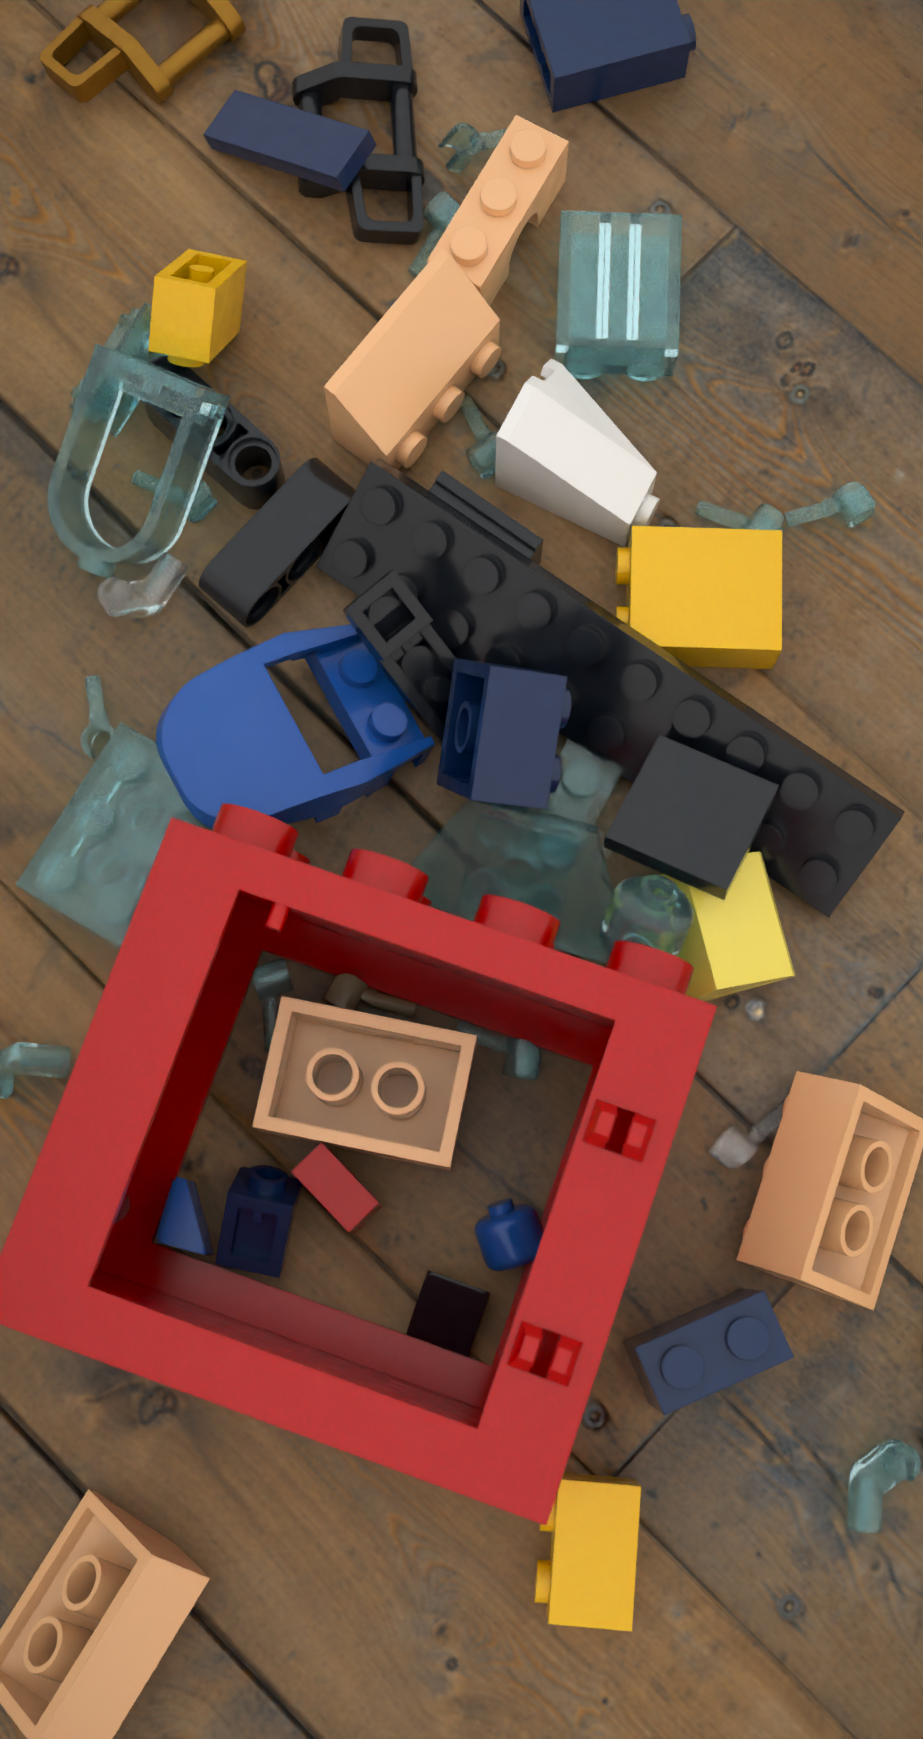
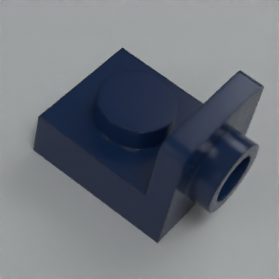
(258, 1220)

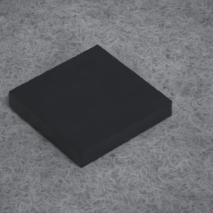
(691, 817)

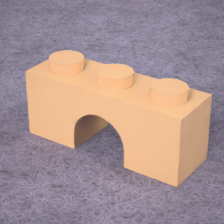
(507, 194)

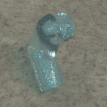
(33, 1060)

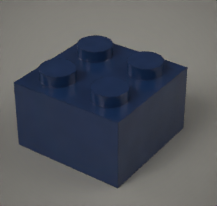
(503, 733)

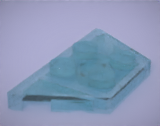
(525, 858)

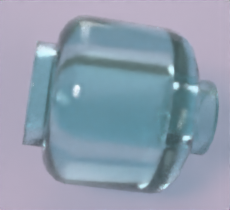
(648, 913)

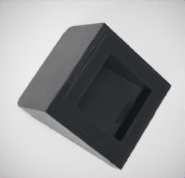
(448, 1313)

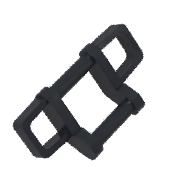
(381, 83)

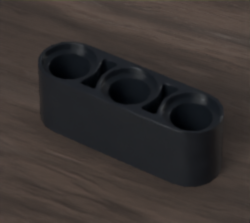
(233, 452)
(277, 543)

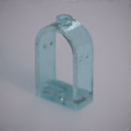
(69, 486)

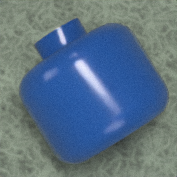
(508, 1235)

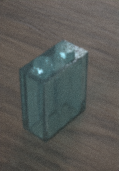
(618, 294)

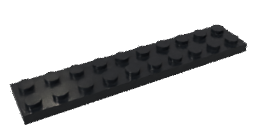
(622, 686)

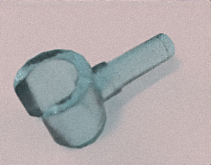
(468, 144)
(439, 215)
(482, 453)
(850, 501)
(202, 502)
(763, 518)
(98, 717)
(271, 981)
(521, 1056)

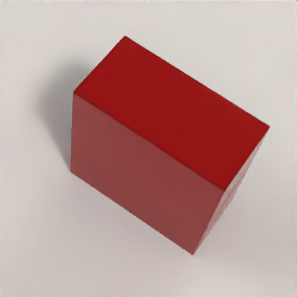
(336, 1188)

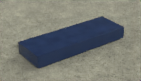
(290, 140)

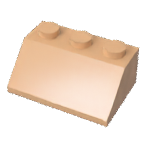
(413, 366)
(833, 1189)
(93, 1624)

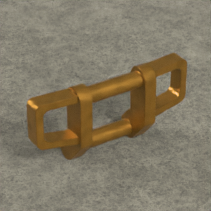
(126, 53)

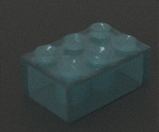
(107, 839)

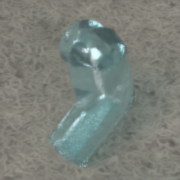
(873, 1476)

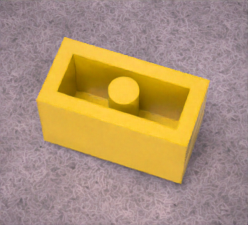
(196, 307)
(591, 1553)

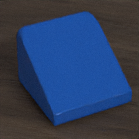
(184, 1220)

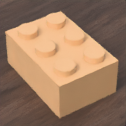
(365, 1083)

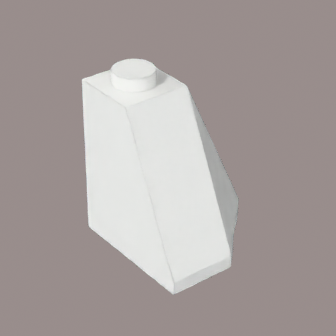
(573, 458)

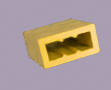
(705, 593)

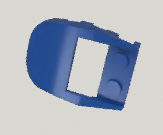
(238, 744)

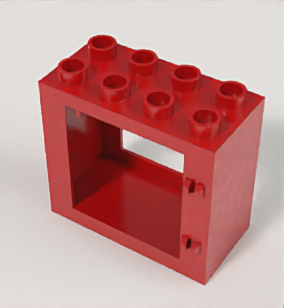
(278, 1356)

